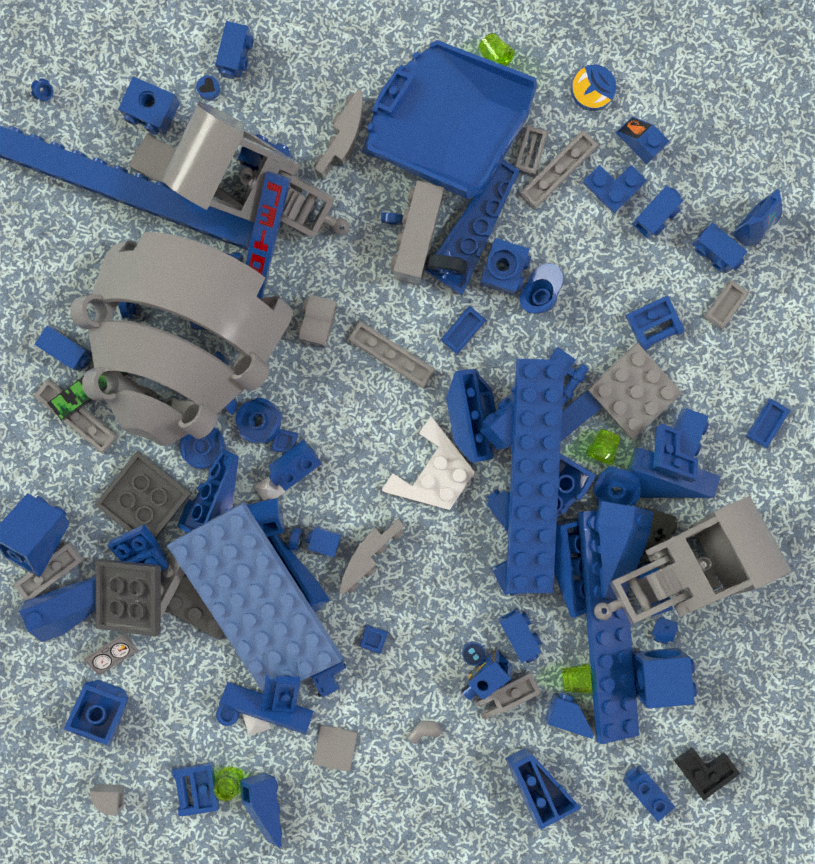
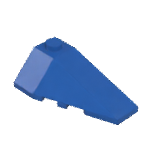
(573, 483)
(662, 485)
(214, 495)
(622, 541)
(569, 566)
(304, 579)
(59, 610)

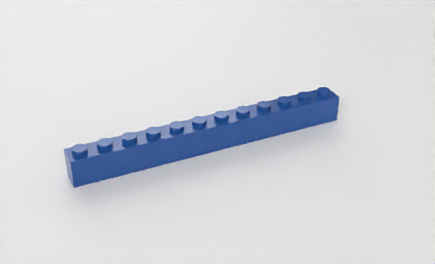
(121, 186)

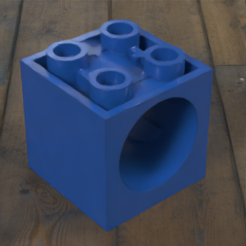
(664, 678)

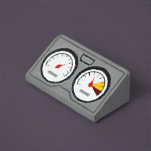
(111, 654)

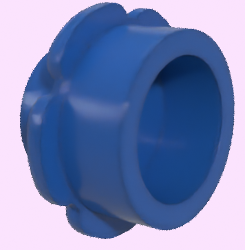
(47, 90)
(127, 309)

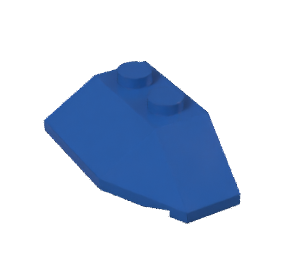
(468, 405)

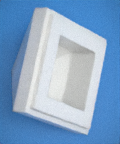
(268, 490)
(255, 725)

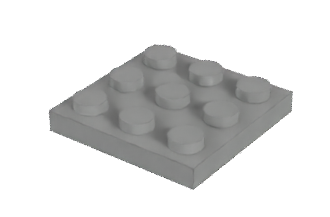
(634, 391)

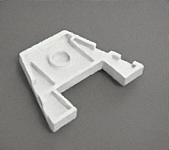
(442, 476)

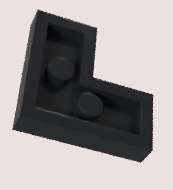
(709, 777)

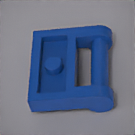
(651, 316)
(202, 787)

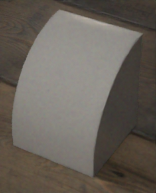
(108, 798)

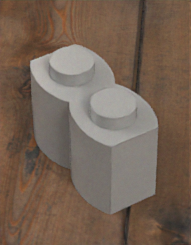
(317, 320)

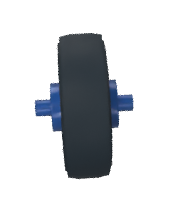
(446, 264)

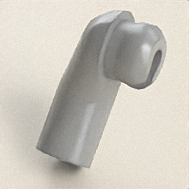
(425, 728)

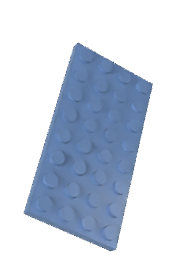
(254, 597)

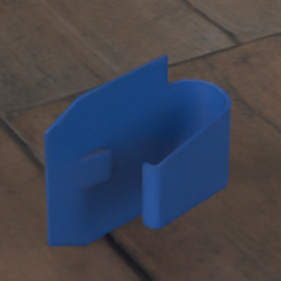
(661, 633)

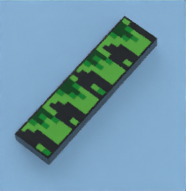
(74, 398)

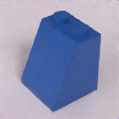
(32, 533)

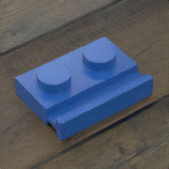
(280, 693)

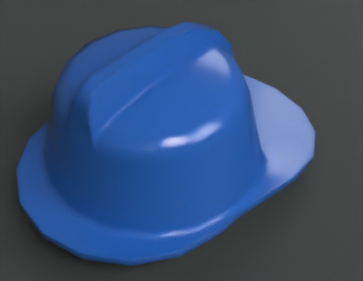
(542, 289)

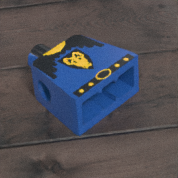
(488, 676)

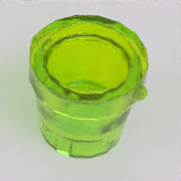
(496, 50)
(604, 447)
(577, 679)
(228, 783)

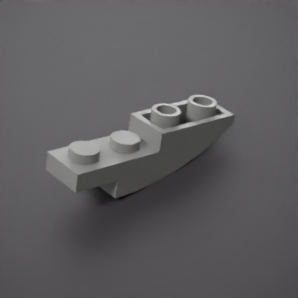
(347, 128)
(362, 561)

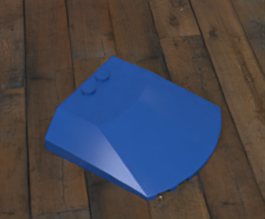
(450, 117)

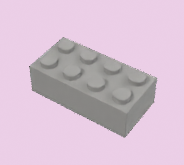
(418, 227)

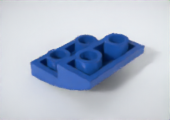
(138, 547)

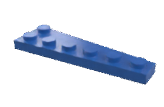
(475, 226)

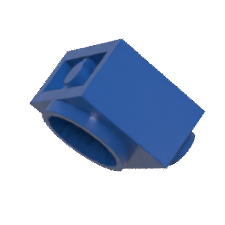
(154, 118)
(516, 259)

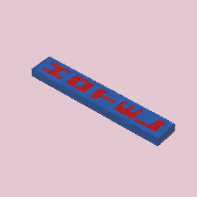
(267, 225)

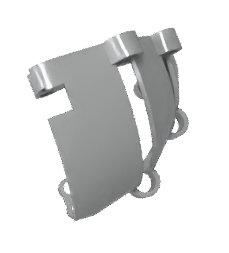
(197, 286)

